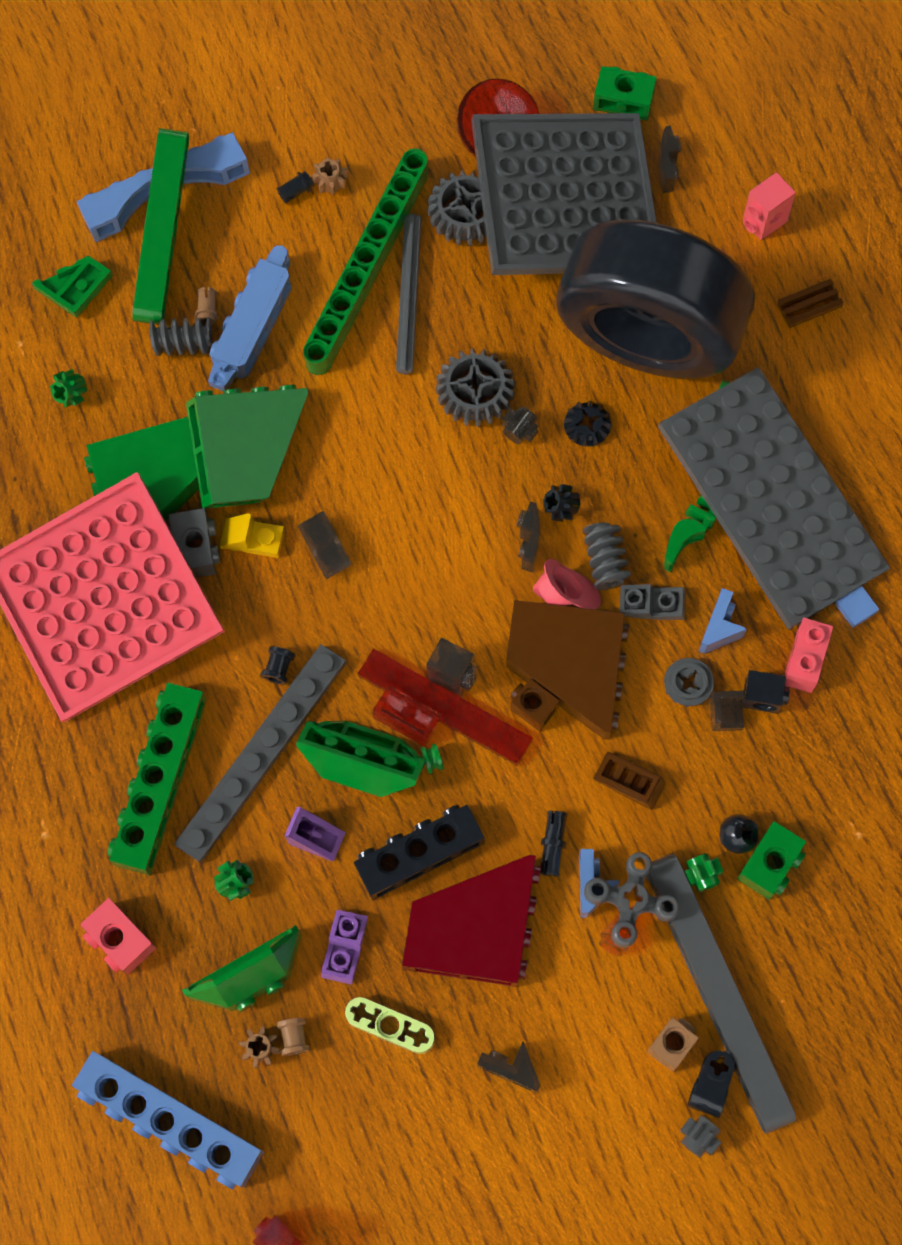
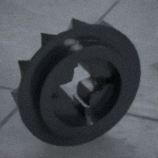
(582, 434)

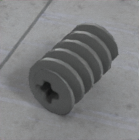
(181, 337)
(605, 555)

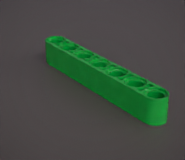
(160, 226)

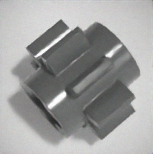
(700, 1136)

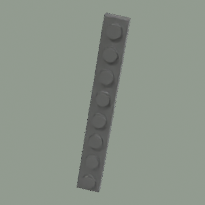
(260, 754)

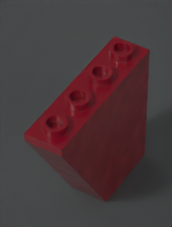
(475, 926)

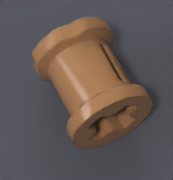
(293, 1036)

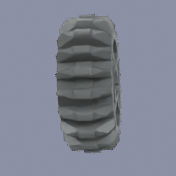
(456, 219)
(449, 388)

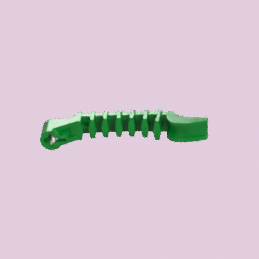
(691, 529)

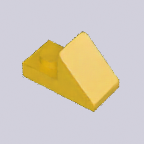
(252, 537)

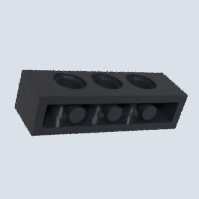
(380, 882)

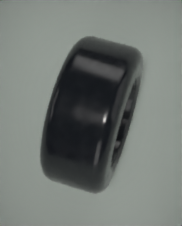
(655, 299)

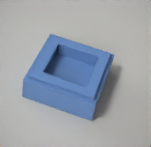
(857, 606)

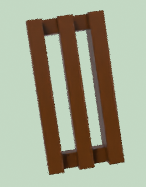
(807, 293)

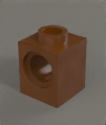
(535, 717)

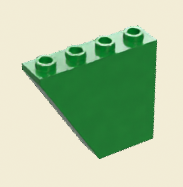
(241, 441)
(158, 454)

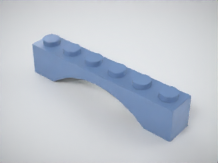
(110, 208)

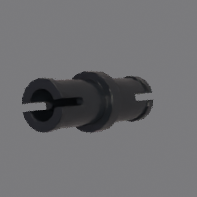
(553, 843)

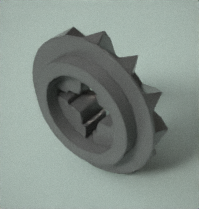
(685, 668)

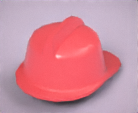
(566, 587)

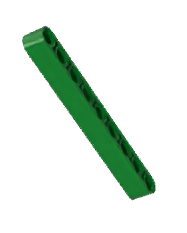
(362, 272)

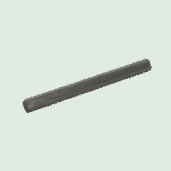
(408, 294)

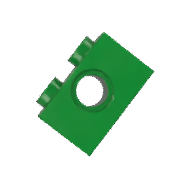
(611, 99)
(776, 842)

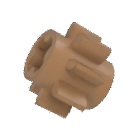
(329, 175)
(255, 1039)

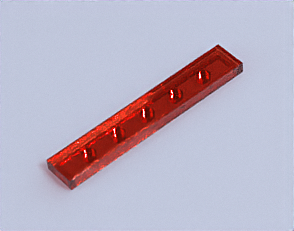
(456, 712)

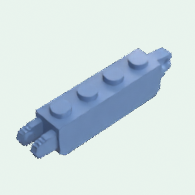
(251, 320)

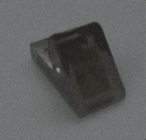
(521, 1073)

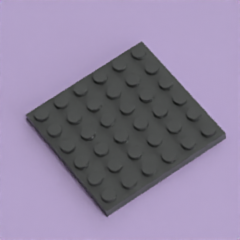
(553, 180)

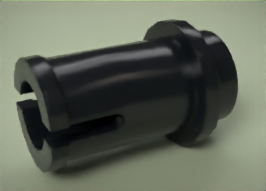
(295, 187)

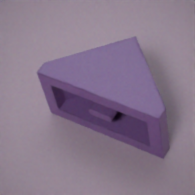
(314, 834)

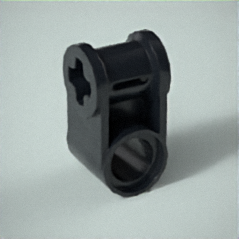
(710, 1089)

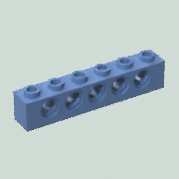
(100, 1070)

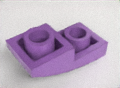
(344, 947)

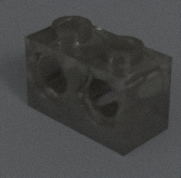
(452, 667)

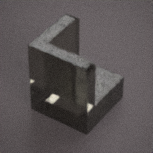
(727, 711)

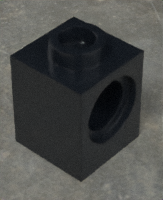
(765, 692)

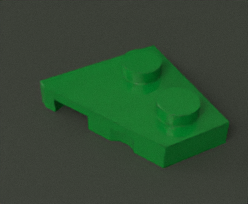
(75, 285)

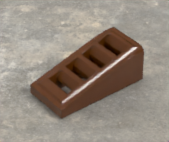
(654, 791)

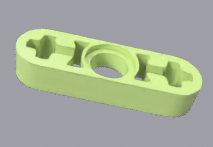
(364, 1025)

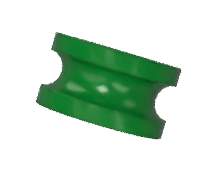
(432, 758)

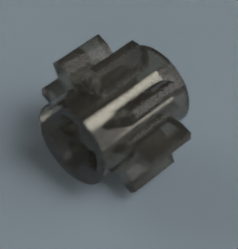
(520, 425)

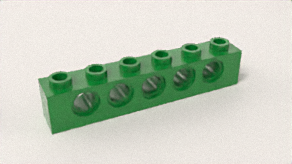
(143, 855)

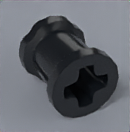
(277, 665)

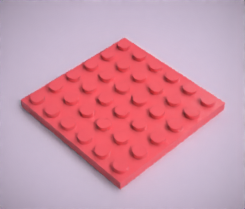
(103, 597)

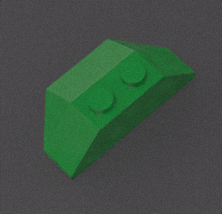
(360, 757)
(250, 975)

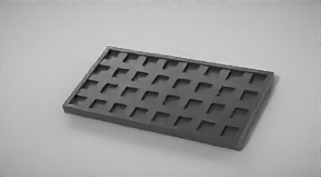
(773, 497)

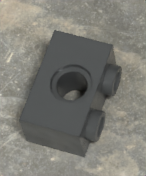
(191, 526)

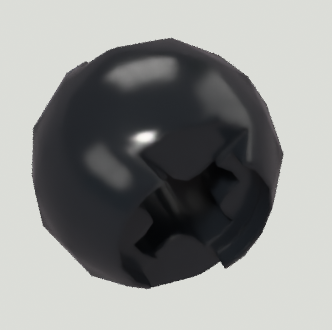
(738, 833)

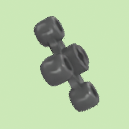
(618, 895)

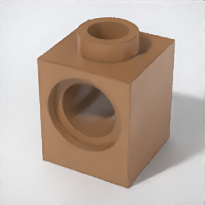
(666, 1056)

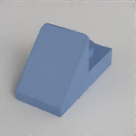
(719, 630)
(588, 870)

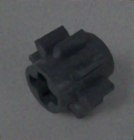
(561, 502)

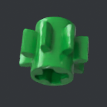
(68, 388)
(703, 872)
(234, 880)

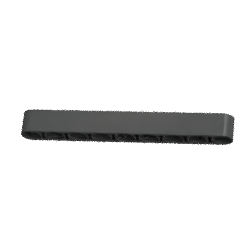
(722, 998)

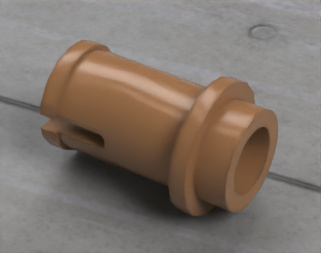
(206, 306)

